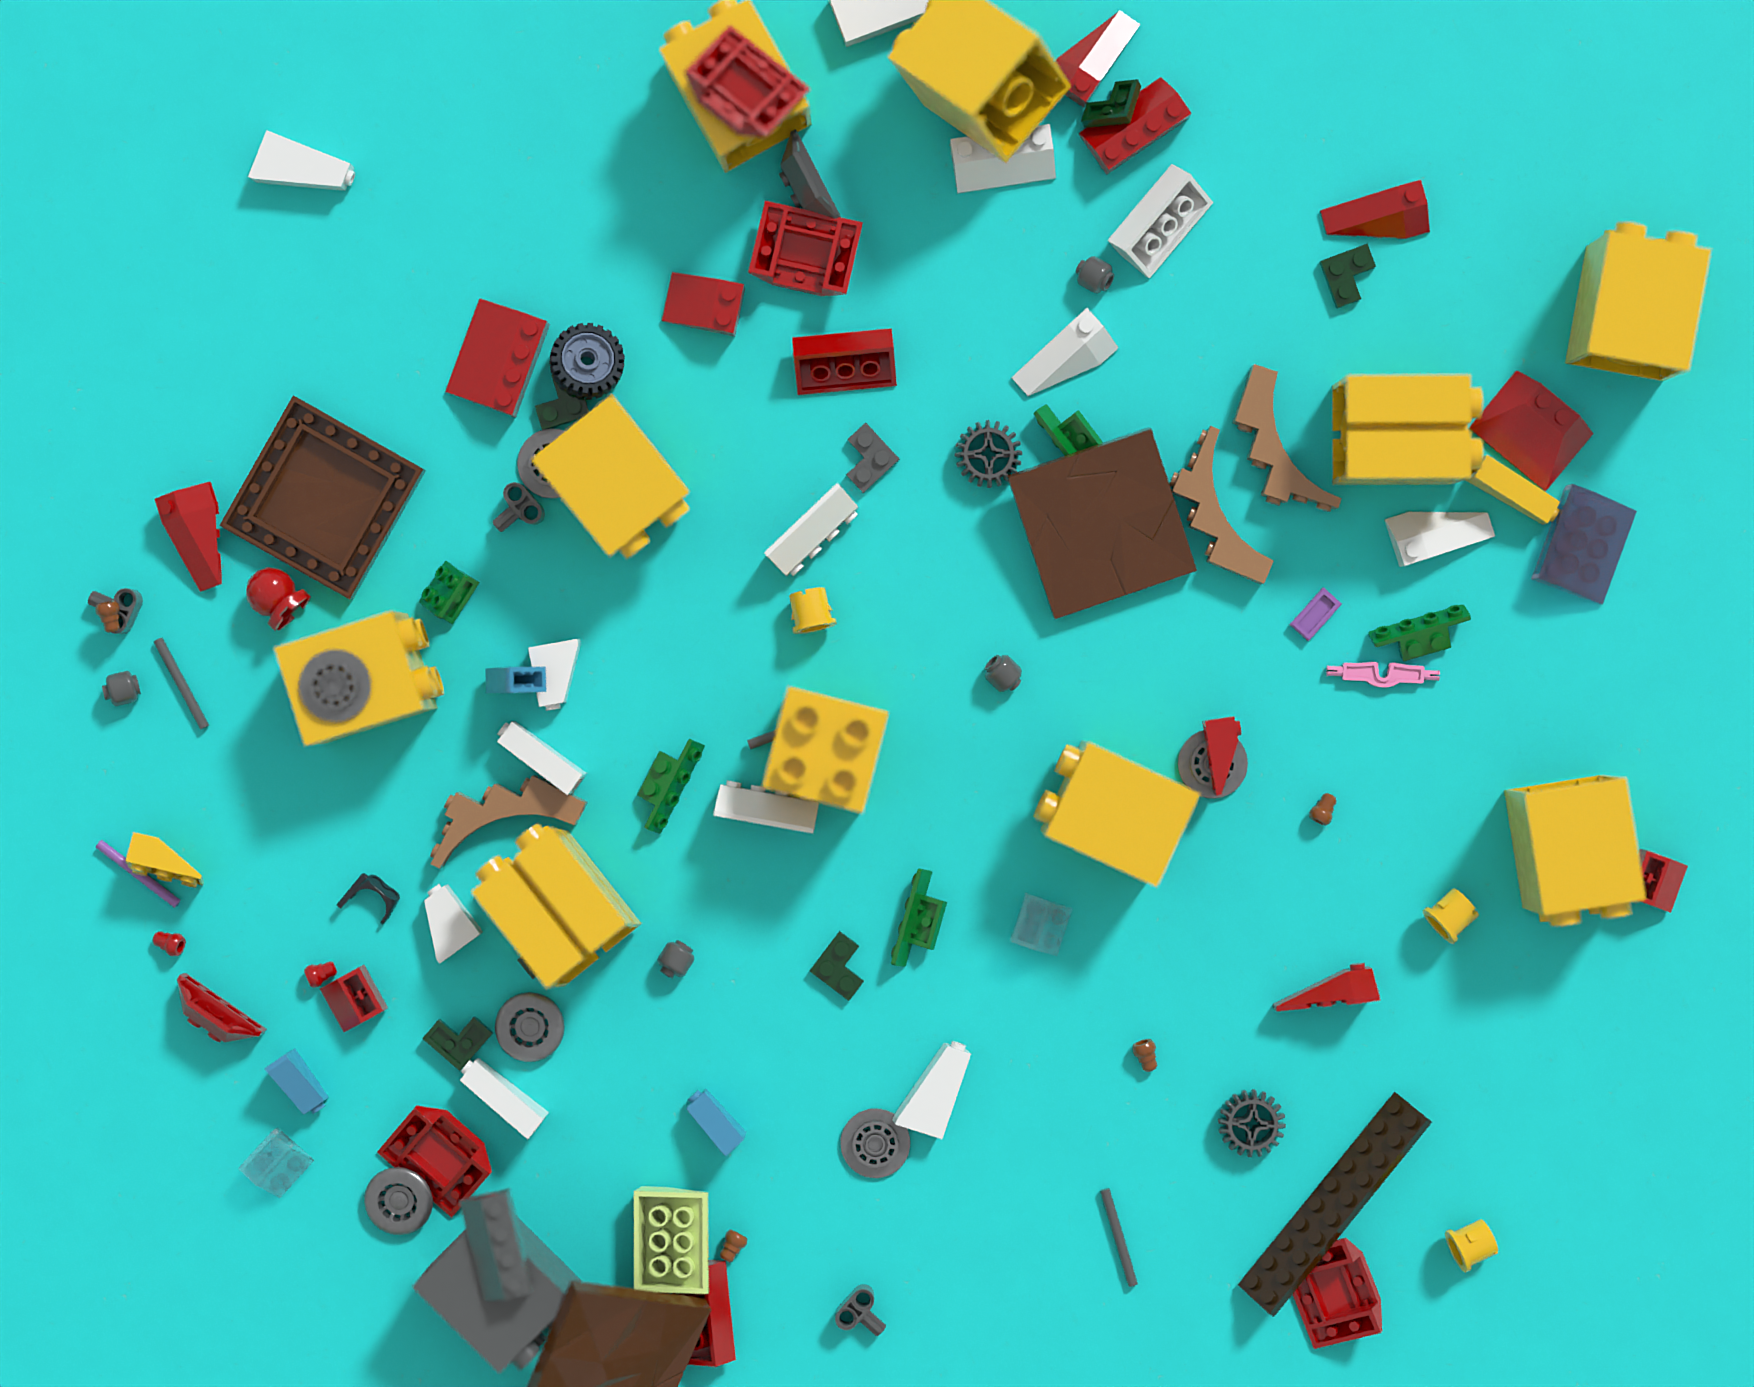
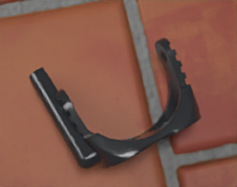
(374, 883)

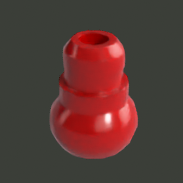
(172, 944)
(319, 973)

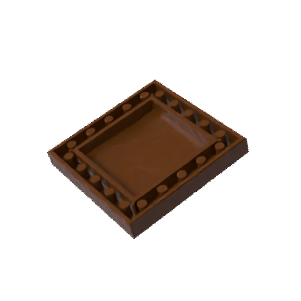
(322, 498)
(1102, 523)
(619, 1338)

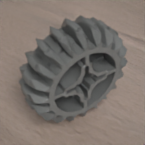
(1000, 453)
(1263, 1124)

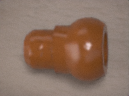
(108, 614)
(1323, 810)
(1146, 1055)
(733, 1244)

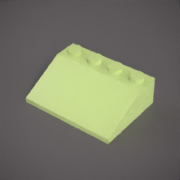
(671, 1240)

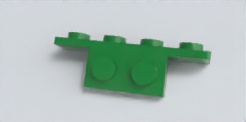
(1070, 435)
(1421, 634)
(666, 782)
(920, 921)

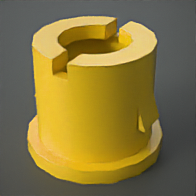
(811, 611)
(1451, 915)
(1471, 1244)

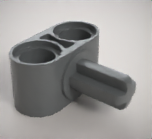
(518, 508)
(128, 614)
(860, 1311)

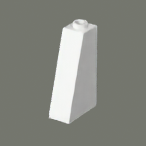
(868, 18)
(294, 164)
(541, 757)
(935, 1092)
(503, 1097)

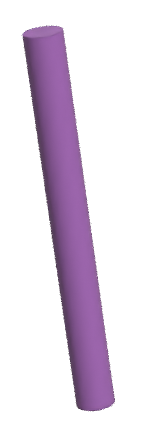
(146, 880)

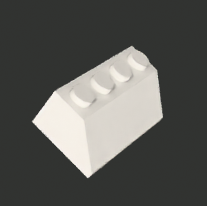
(980, 170)
(1160, 220)
(811, 530)
(766, 808)

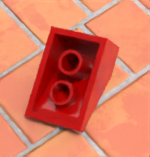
(704, 303)

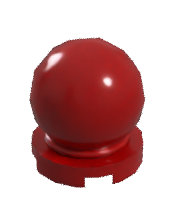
(274, 595)

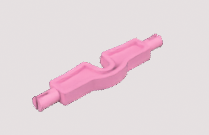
(1396, 673)

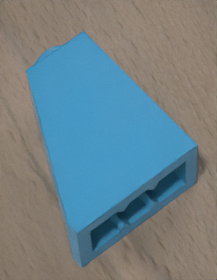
(515, 679)
(298, 1082)
(715, 1121)

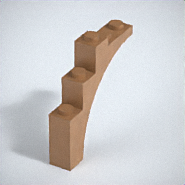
(1283, 478)
(1197, 486)
(469, 815)

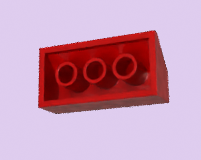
(1155, 114)
(844, 361)
(716, 1339)

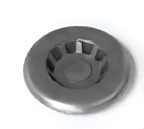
(525, 464)
(335, 685)
(1194, 782)
(529, 1027)
(874, 1143)
(398, 1200)

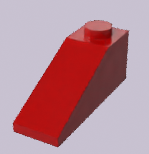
(1221, 743)

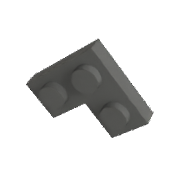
(876, 461)

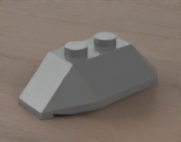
(804, 179)

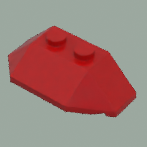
(214, 1013)

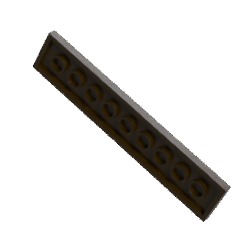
(1334, 1204)

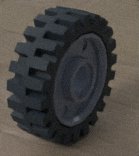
(584, 379)

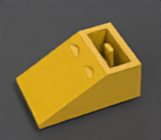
(153, 856)

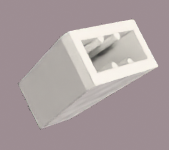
(560, 663)
(449, 922)

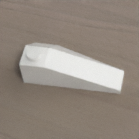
(1073, 351)
(1429, 534)

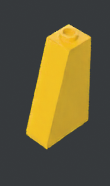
(1514, 490)

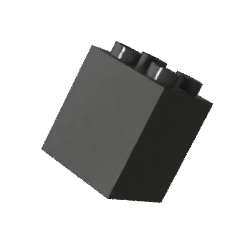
(497, 1328)

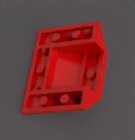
(743, 85)
(805, 250)
(1532, 429)
(441, 1152)
(1339, 1297)

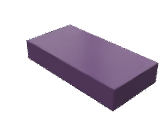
(1315, 614)

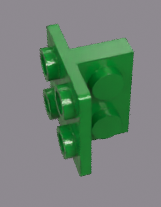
(448, 592)

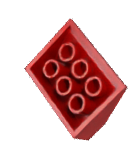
(498, 357)

